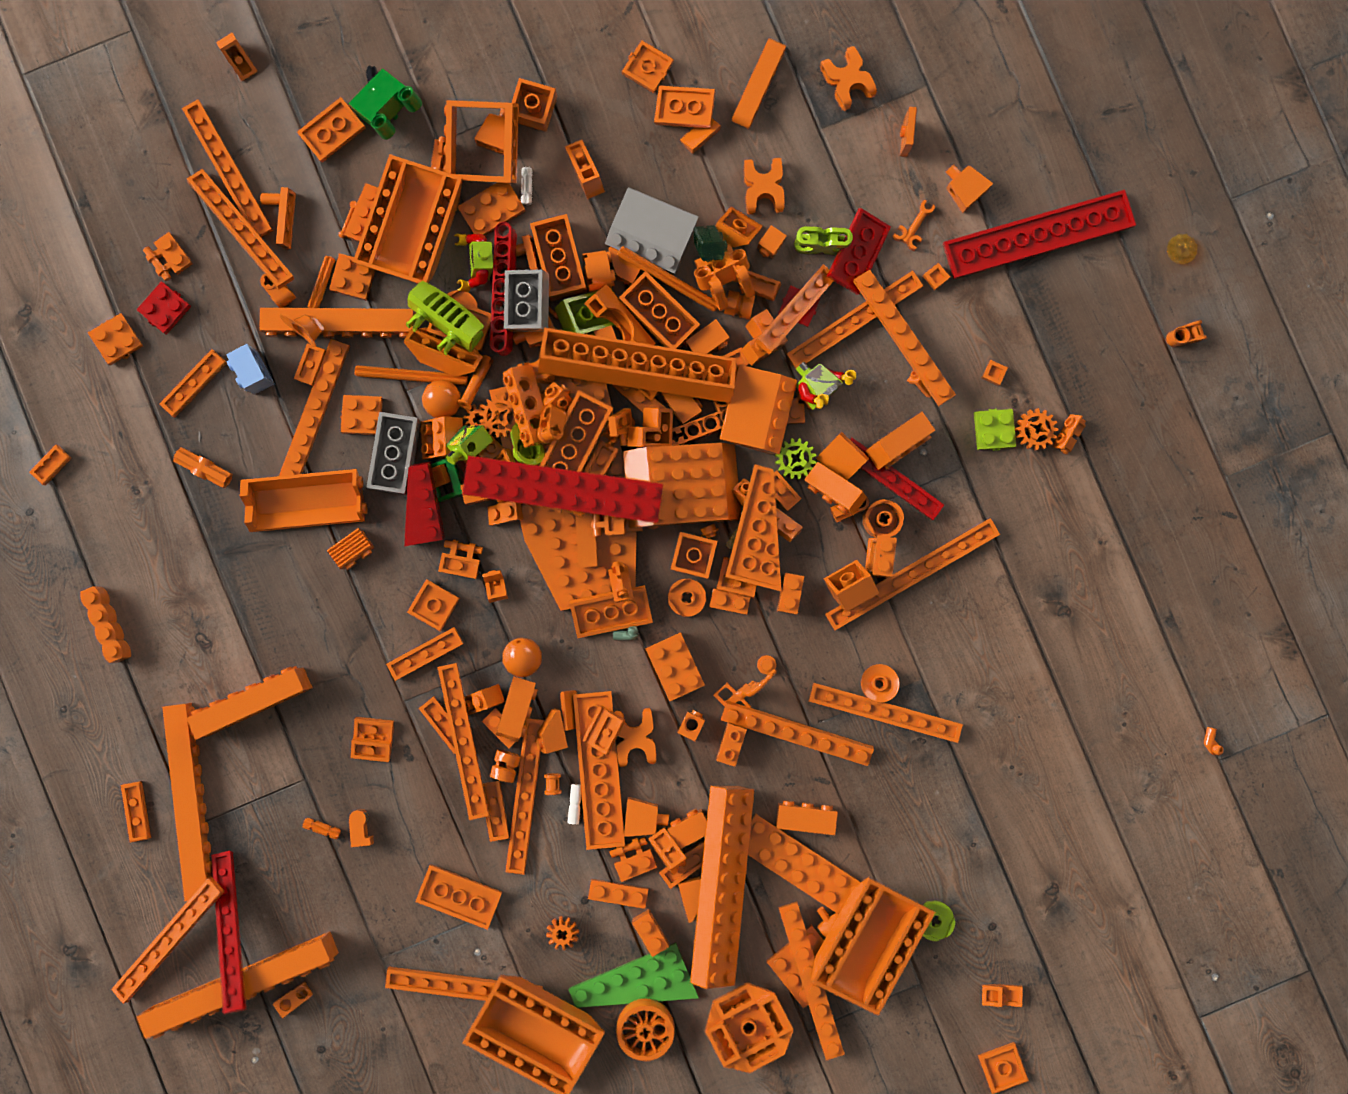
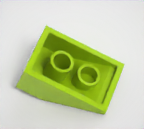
(578, 318)

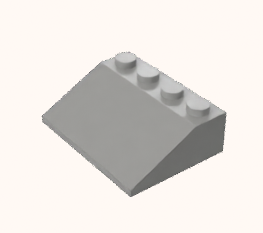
(652, 229)

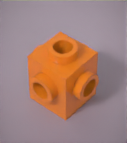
(557, 396)

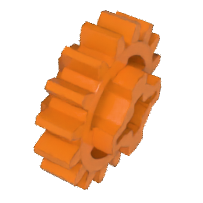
(492, 421)
(1045, 432)

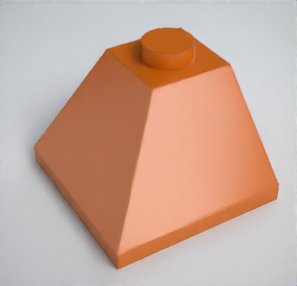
(737, 228)

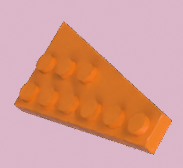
(756, 542)

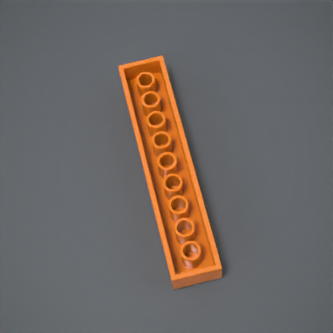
(637, 365)
(722, 886)
(257, 977)

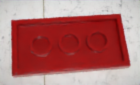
(861, 254)

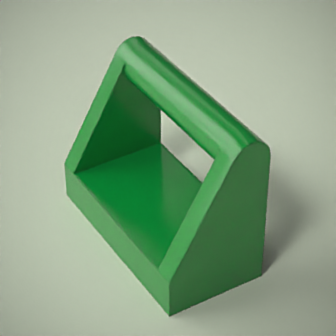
(455, 479)

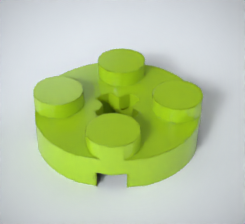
(946, 919)

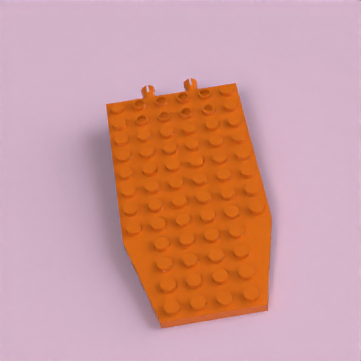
(553, 534)

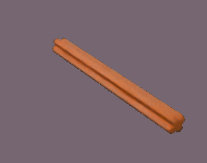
(667, 278)
(410, 375)

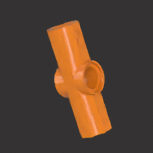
(202, 467)

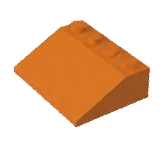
(758, 410)

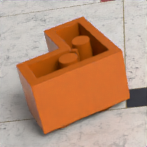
(756, 327)
(655, 430)

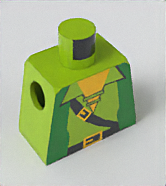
(468, 442)

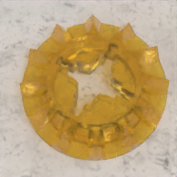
(1175, 252)

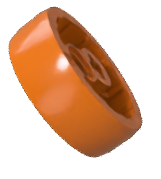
(649, 1023)

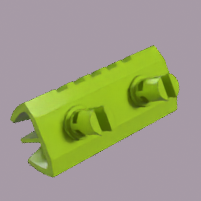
(445, 315)

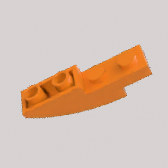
(786, 526)

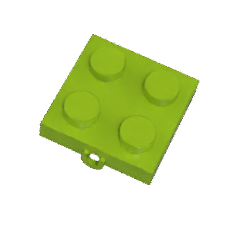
(995, 429)

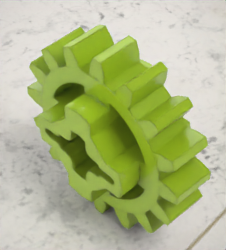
(803, 464)

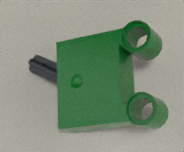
(383, 100)

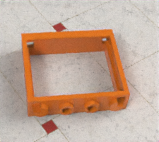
(510, 139)

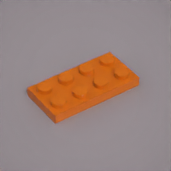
(602, 615)
(458, 896)

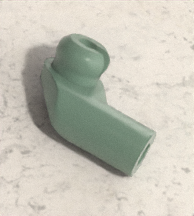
(631, 634)

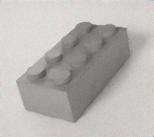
(393, 452)

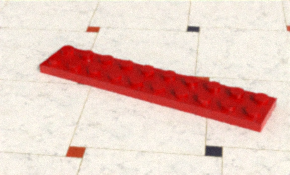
(1039, 234)
(562, 489)

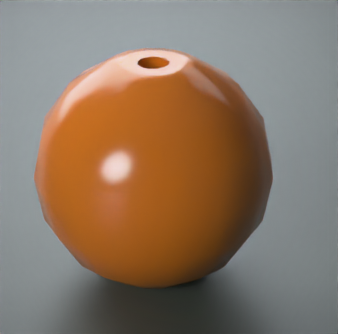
(441, 399)
(522, 657)

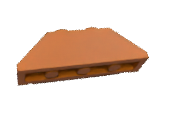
(455, 363)

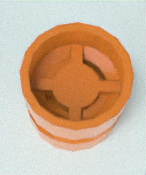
(739, 305)
(507, 772)

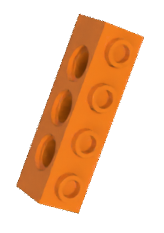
(528, 395)

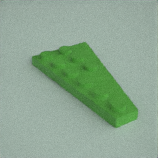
(655, 978)

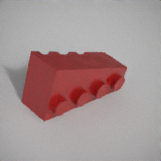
(422, 507)

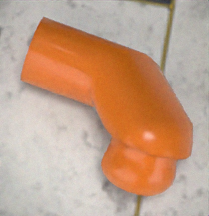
(1210, 742)

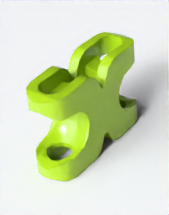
(821, 240)

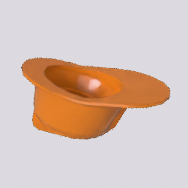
(304, 325)

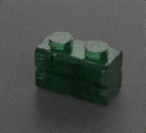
(709, 243)

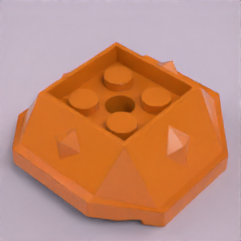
(751, 1048)

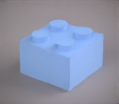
(250, 369)

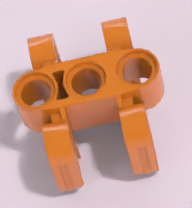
(717, 273)

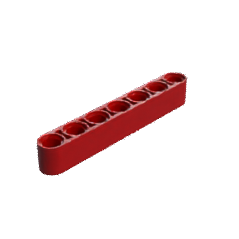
(500, 261)

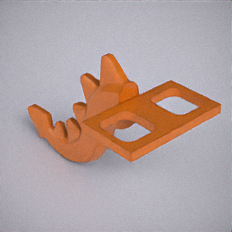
(746, 690)

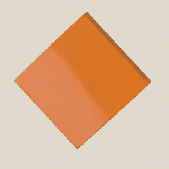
(372, 739)

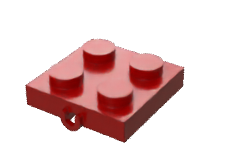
(163, 308)

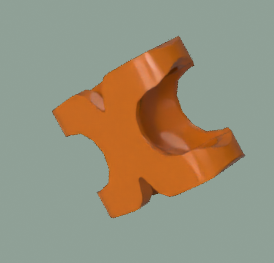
(848, 78)
(764, 186)
(636, 738)

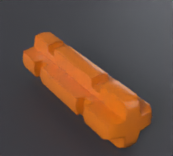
(321, 828)

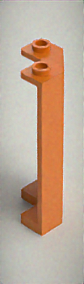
(303, 500)

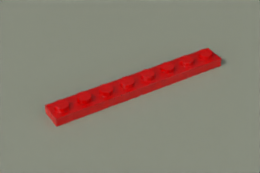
(228, 934)

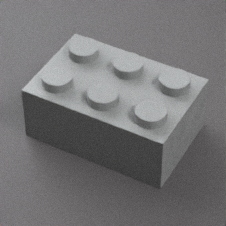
(526, 300)

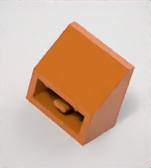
(436, 435)

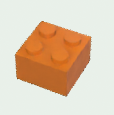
(535, 104)
(693, 555)
(851, 586)

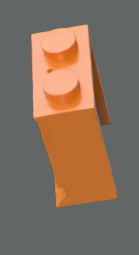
(880, 556)

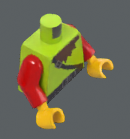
(479, 260)
(820, 383)

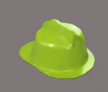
(529, 455)

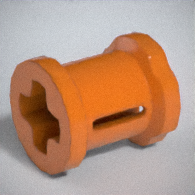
(552, 784)

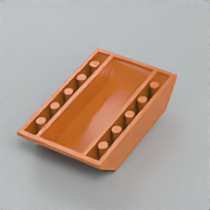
(409, 220)
(694, 481)
(870, 945)
(535, 1034)

